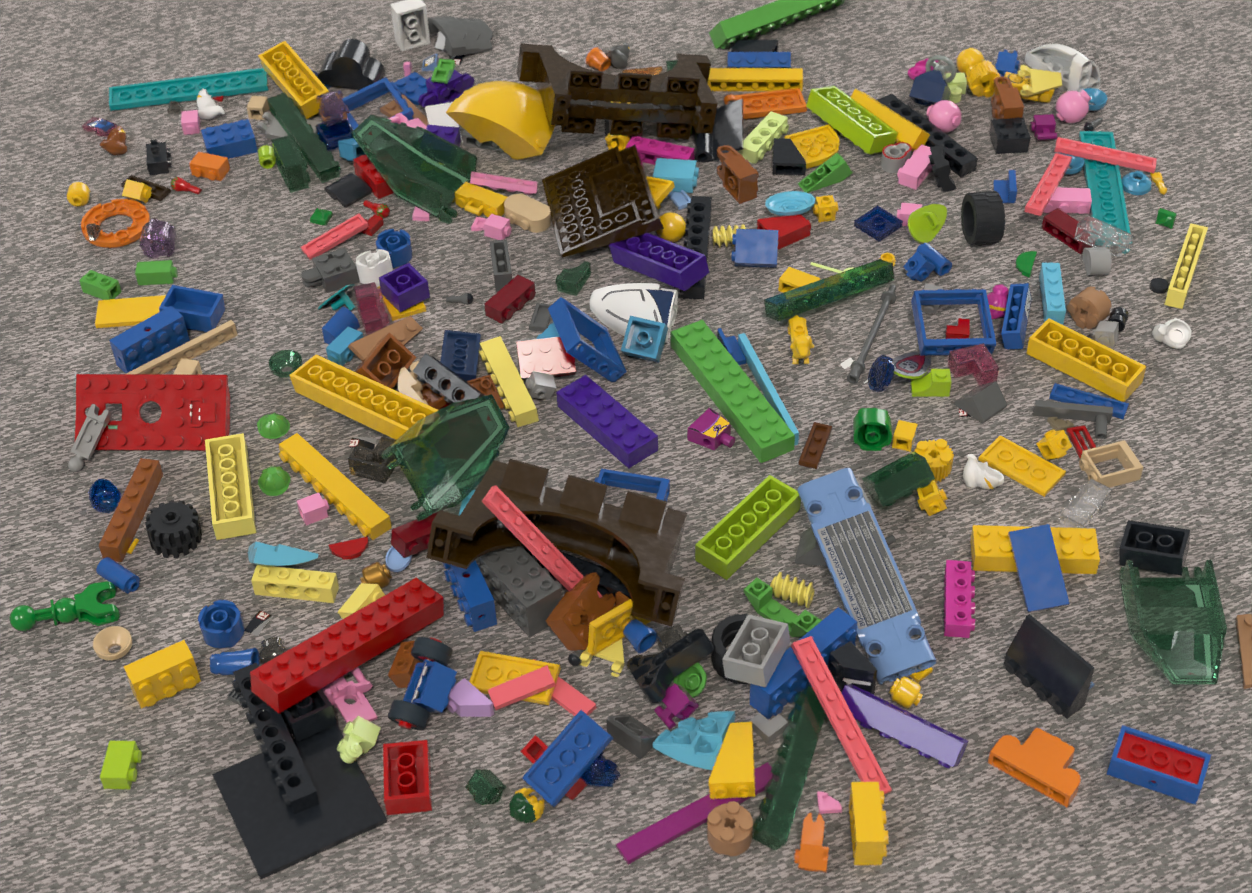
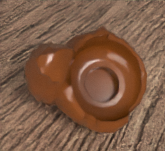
(115, 141)

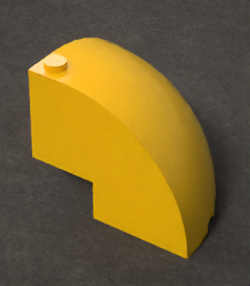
(505, 114)

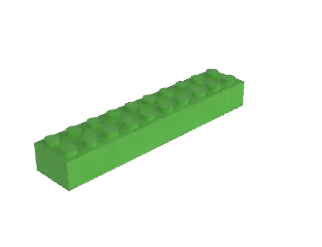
(764, 18)
(732, 391)

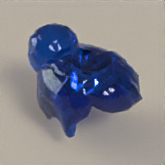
(102, 491)

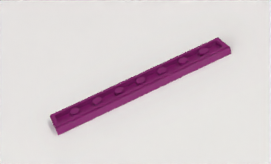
(682, 821)

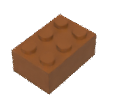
(386, 361)

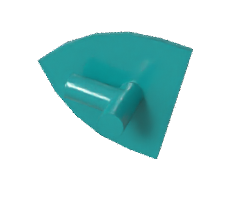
(344, 299)

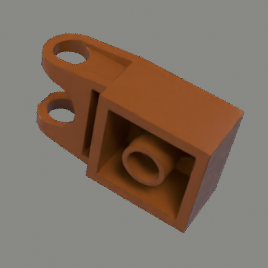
(1006, 101)
(737, 174)
(576, 610)

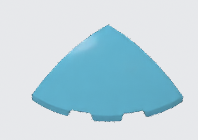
(278, 555)
(696, 740)

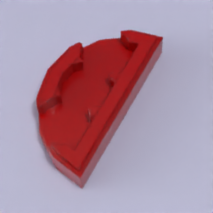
(349, 549)

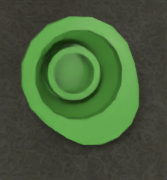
(273, 426)
(274, 481)
(692, 679)

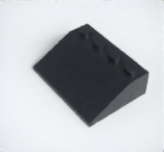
(1049, 667)

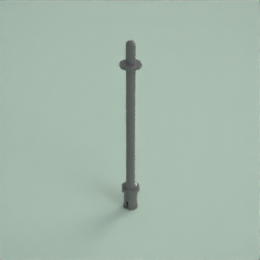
(858, 366)

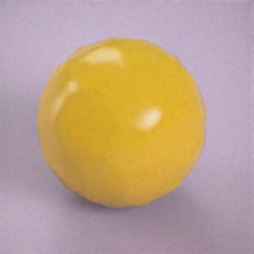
(968, 58)
(673, 226)

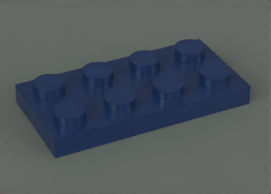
(461, 353)

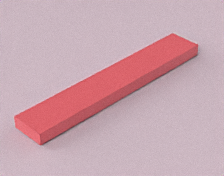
(1105, 155)
(1048, 184)

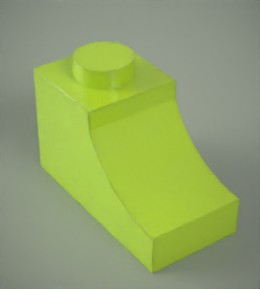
(934, 384)

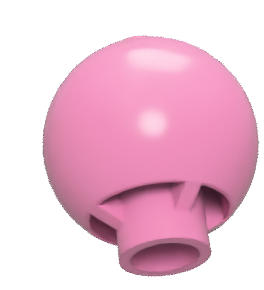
(1072, 106)
(944, 115)

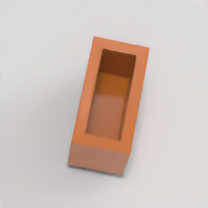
(209, 166)

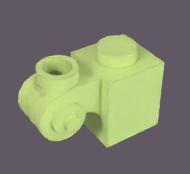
(957, 86)
(358, 739)

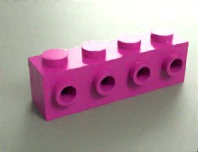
(652, 149)
(957, 599)

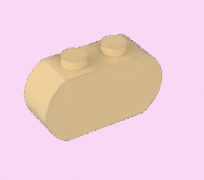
(527, 213)

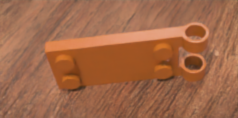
(762, 103)

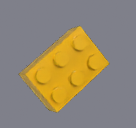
(162, 674)
(867, 823)

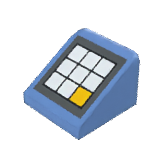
(430, 63)

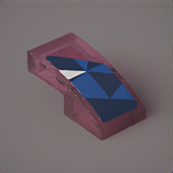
(101, 126)

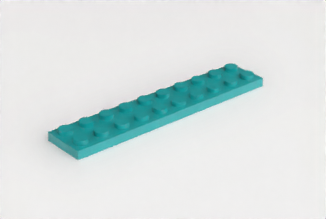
(187, 88)
(1105, 183)

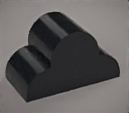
(351, 66)

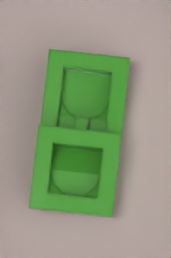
(443, 71)

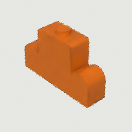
(1039, 764)

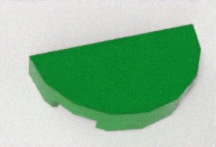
(1025, 262)

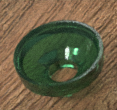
(284, 359)

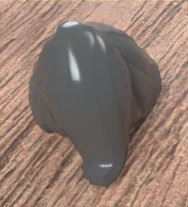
(619, 55)

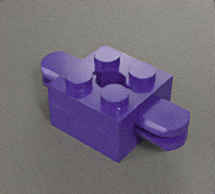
(446, 92)

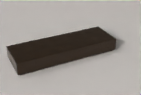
(157, 192)

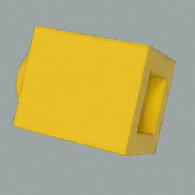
(136, 191)
(904, 435)

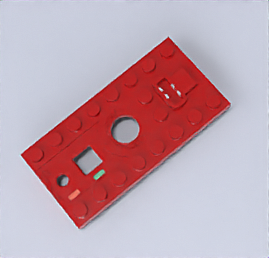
(190, 405)

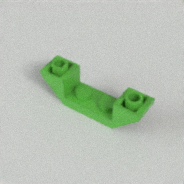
(761, 599)

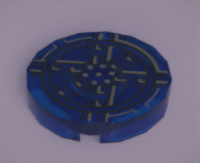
(881, 373)

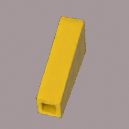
(734, 767)

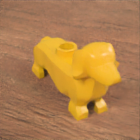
(800, 340)

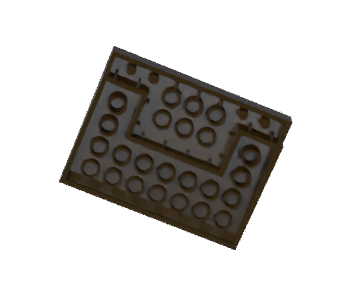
(601, 201)

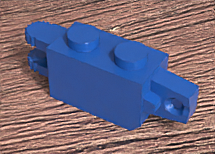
(1007, 63)

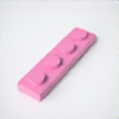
(510, 184)

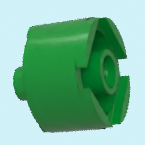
(872, 429)

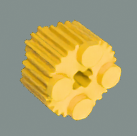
(981, 79)
(938, 457)

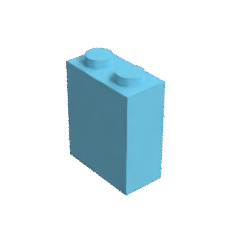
(682, 172)

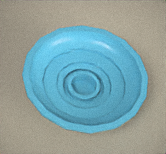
(790, 203)

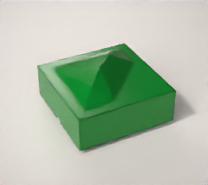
(321, 217)
(1166, 218)

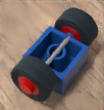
(427, 687)

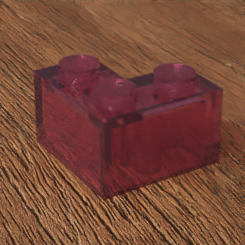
(370, 307)
(974, 361)

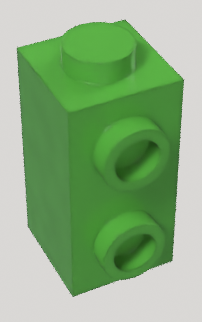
(155, 272)
(100, 285)

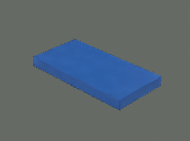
(1038, 568)
(567, 758)

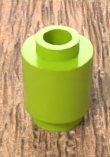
(266, 156)

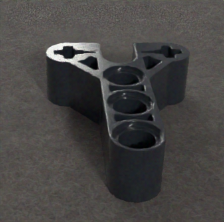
(657, 671)

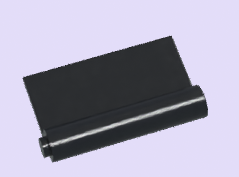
(726, 131)

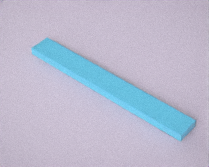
(765, 383)

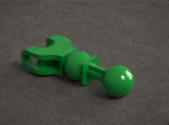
(86, 607)

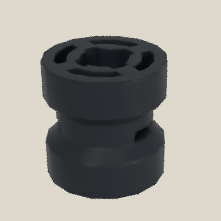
(1119, 315)

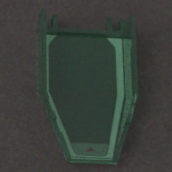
(416, 164)
(449, 452)
(1177, 622)

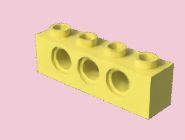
(295, 583)

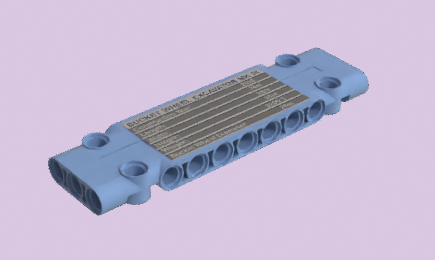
(866, 575)

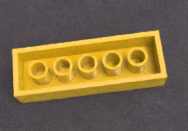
(293, 77)
(1086, 360)
(1075, 549)

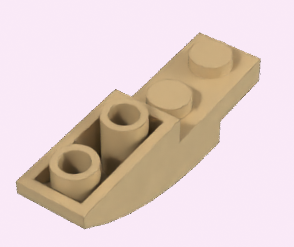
(410, 386)

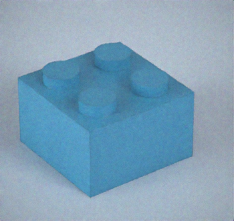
(644, 339)

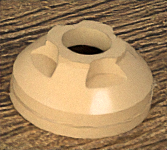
(109, 637)

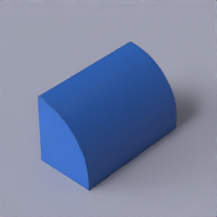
(338, 323)

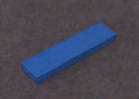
(1071, 395)

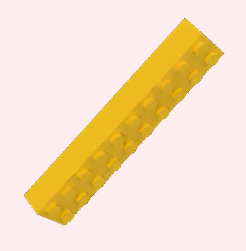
(358, 397)

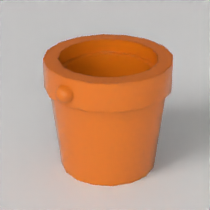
(598, 59)

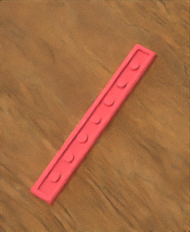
(532, 538)
(839, 713)

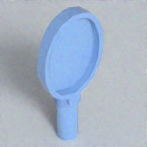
(395, 561)

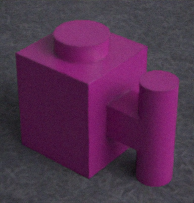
(1043, 127)
(678, 704)

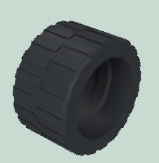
(983, 217)
(722, 637)

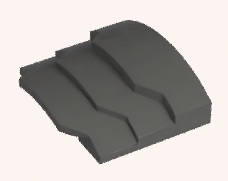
(462, 34)

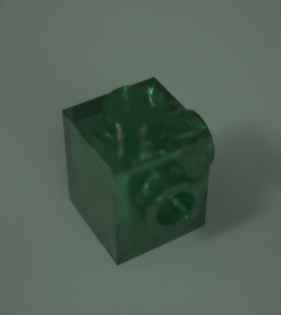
(485, 787)

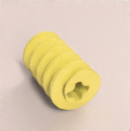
(724, 236)
(792, 590)

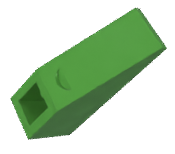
(827, 174)

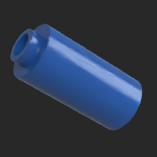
(942, 264)
(118, 575)

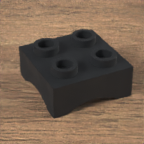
(941, 168)

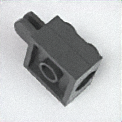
(332, 270)

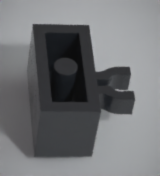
(158, 158)

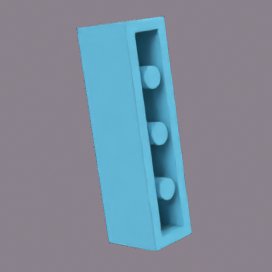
(1052, 292)

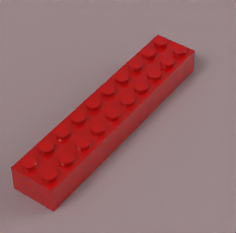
(346, 645)

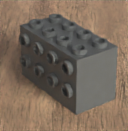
(521, 587)

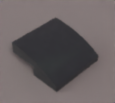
(348, 189)

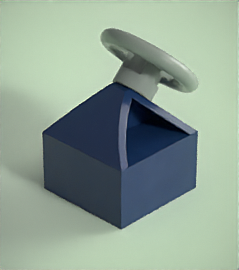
(931, 85)

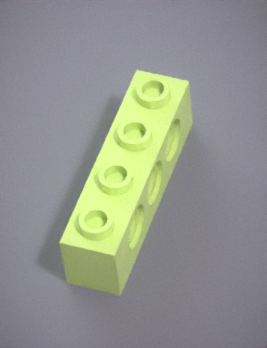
(763, 136)

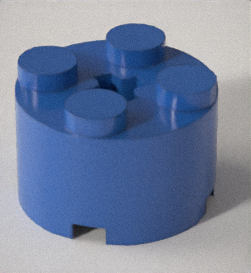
(397, 244)
(221, 624)

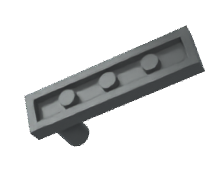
(1098, 414)

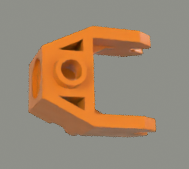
(812, 853)

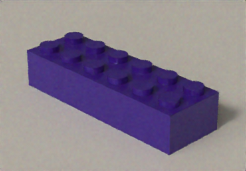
(661, 260)
(607, 421)

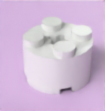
(373, 265)

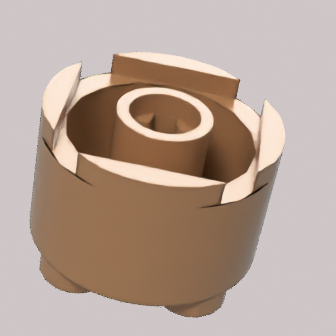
(1089, 307)
(729, 829)

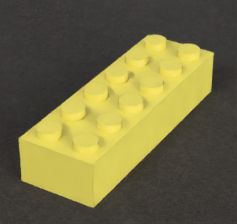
(230, 486)

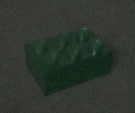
(291, 163)
(898, 479)

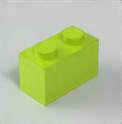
(120, 765)

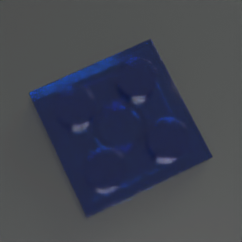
(878, 223)

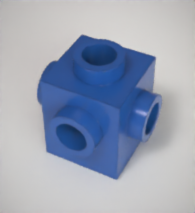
(919, 267)

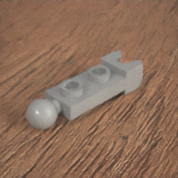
(88, 437)

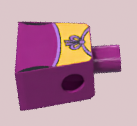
(710, 431)

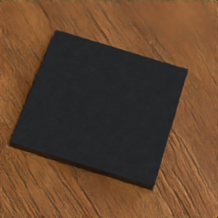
(277, 835)

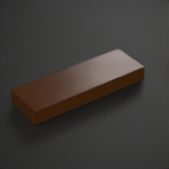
(815, 445)

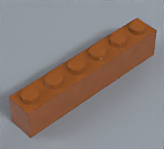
(131, 510)

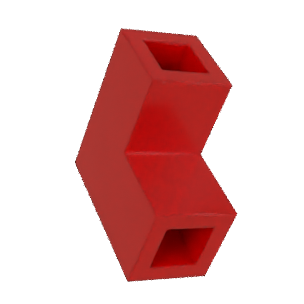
(374, 224)
(960, 331)

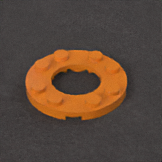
(127, 207)

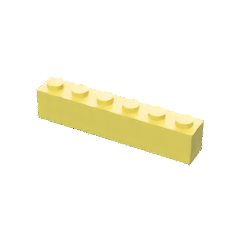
(1186, 266)
(509, 382)

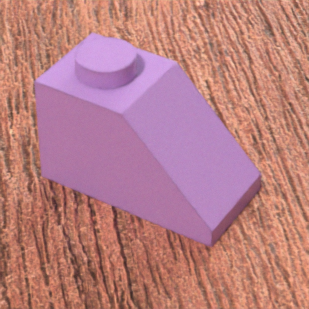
(469, 701)

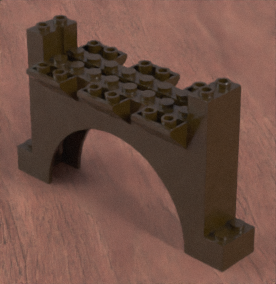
(580, 95)
(628, 541)

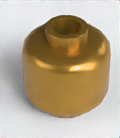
(376, 574)

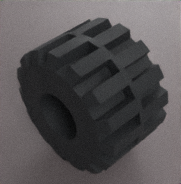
(173, 528)

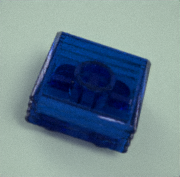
(334, 133)
(601, 773)

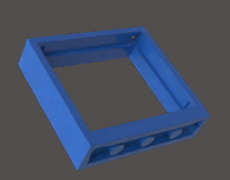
(372, 92)
(952, 297)
(572, 321)
(635, 482)

